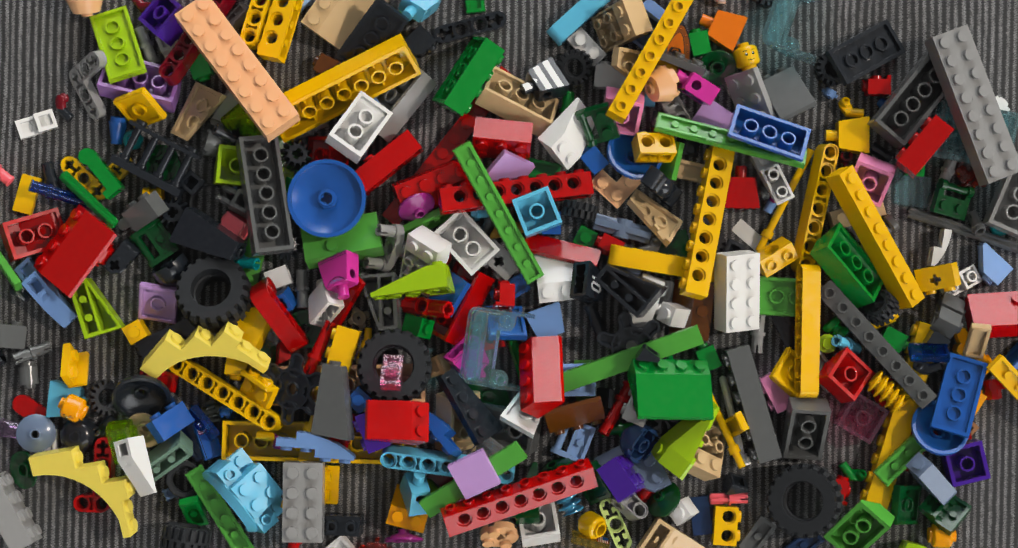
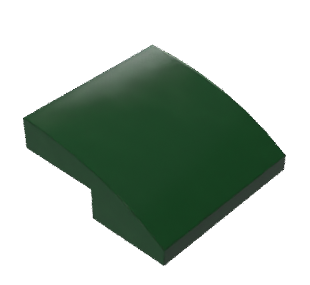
(947, 516)

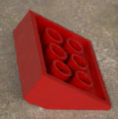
(75, 250)

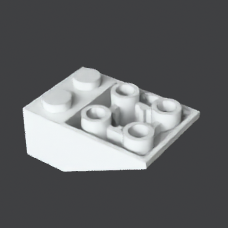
(422, 249)

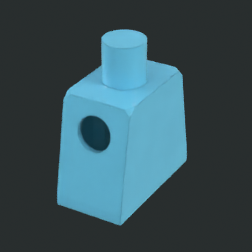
(418, 9)
(57, 390)
(413, 486)

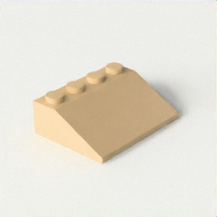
(335, 18)

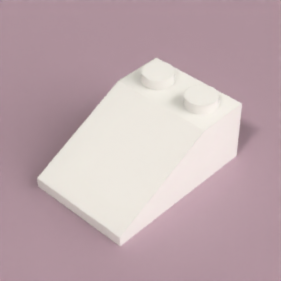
(358, 127)
(565, 136)
(468, 241)
(556, 280)
(544, 532)

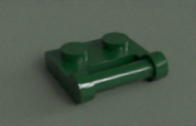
(605, 126)
(948, 205)
(160, 240)

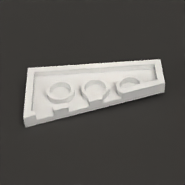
(519, 420)

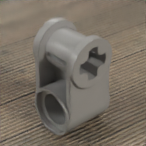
(676, 109)
(628, 507)

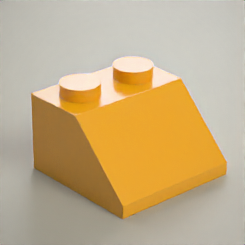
(399, 517)

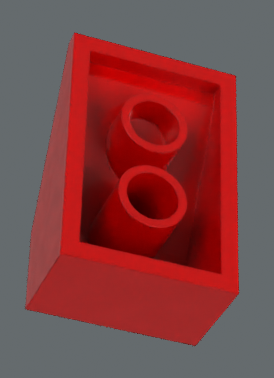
(30, 233)
(397, 421)

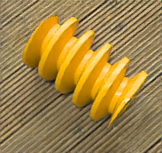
(887, 391)

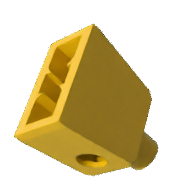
(851, 135)

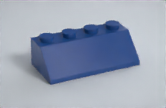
(768, 132)

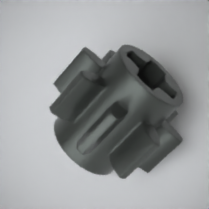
(212, 411)

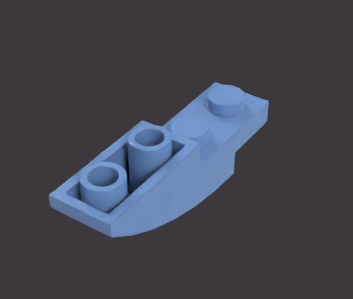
(45, 293)
(324, 447)

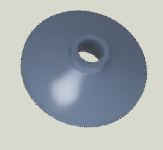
(38, 423)

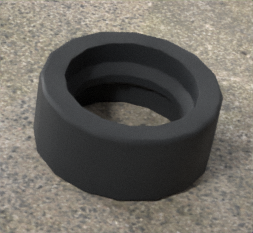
(169, 480)

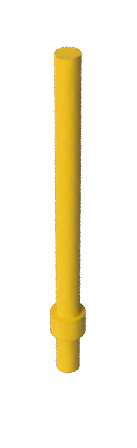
(767, 233)
(734, 448)

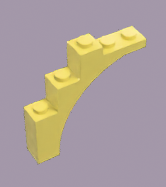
(202, 343)
(95, 475)

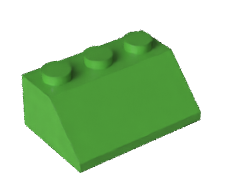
(860, 526)

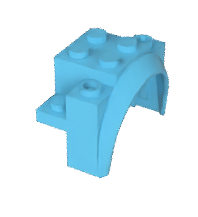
(247, 490)

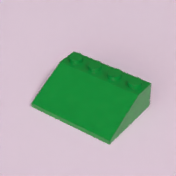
(469, 75)
(671, 389)

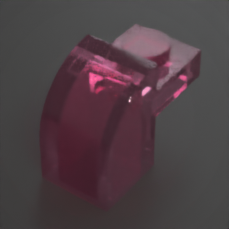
(391, 373)

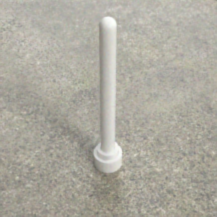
(730, 411)

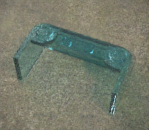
(778, 27)
(482, 346)

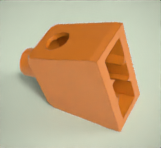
(724, 29)

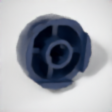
(637, 442)

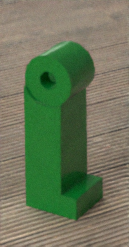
(102, 172)

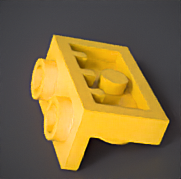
(74, 366)
(258, 388)
(332, 476)

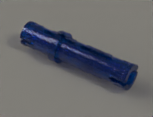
(50, 191)

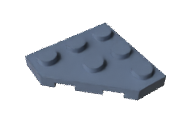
(650, 469)

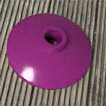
(416, 206)
(403, 536)

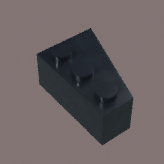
(630, 289)

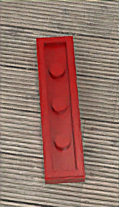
(562, 250)

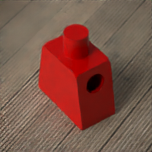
(742, 191)

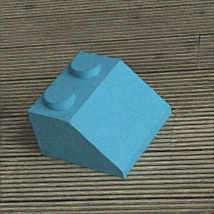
(537, 212)

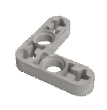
(81, 81)

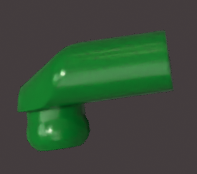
(853, 474)

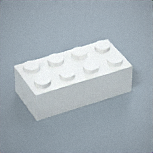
(736, 291)

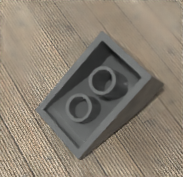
(509, 434)

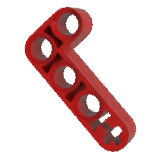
(277, 316)
(93, 498)

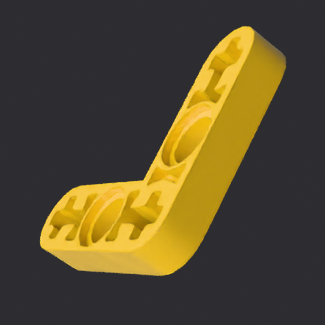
(93, 181)

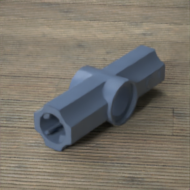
(622, 228)

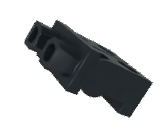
(344, 525)

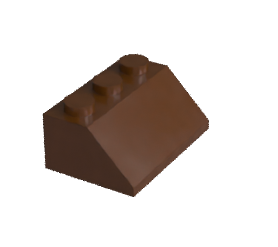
(700, 310)
(575, 415)

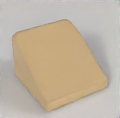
(439, 365)

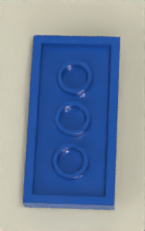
(958, 395)

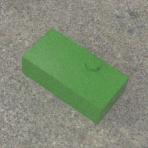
(359, 240)

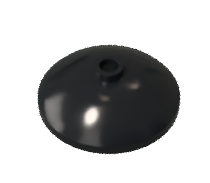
(140, 395)

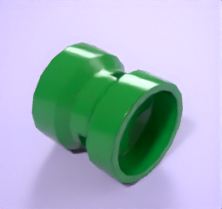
(834, 327)

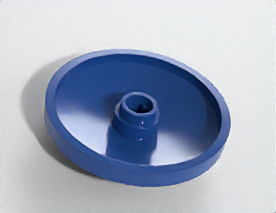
(326, 198)

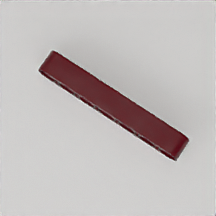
(187, 51)

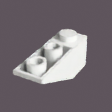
(135, 462)

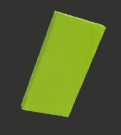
(119, 43)

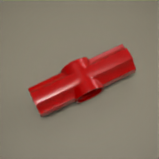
(427, 307)

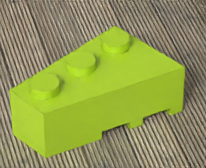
(95, 311)

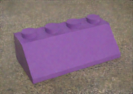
(164, 94)

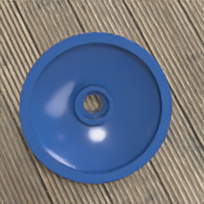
(619, 153)
(941, 444)

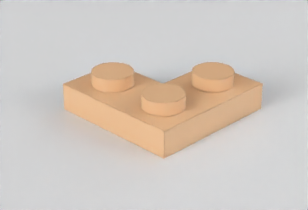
(614, 191)

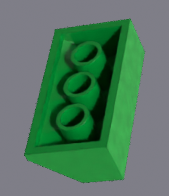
(847, 266)

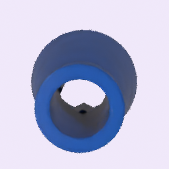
(117, 129)

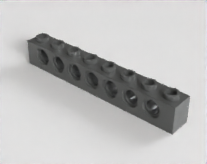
(876, 345)

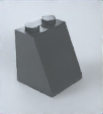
(788, 93)

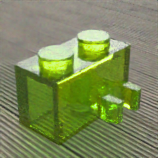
(120, 430)

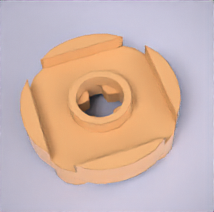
(500, 535)

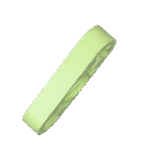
(616, 539)

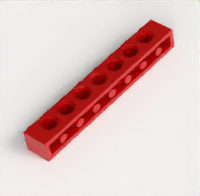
(582, 181)
(515, 505)

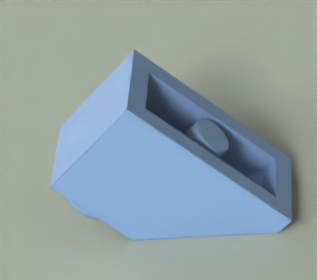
(991, 265)

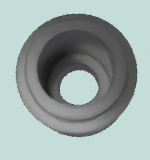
(28, 374)

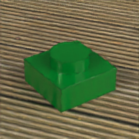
(585, 236)

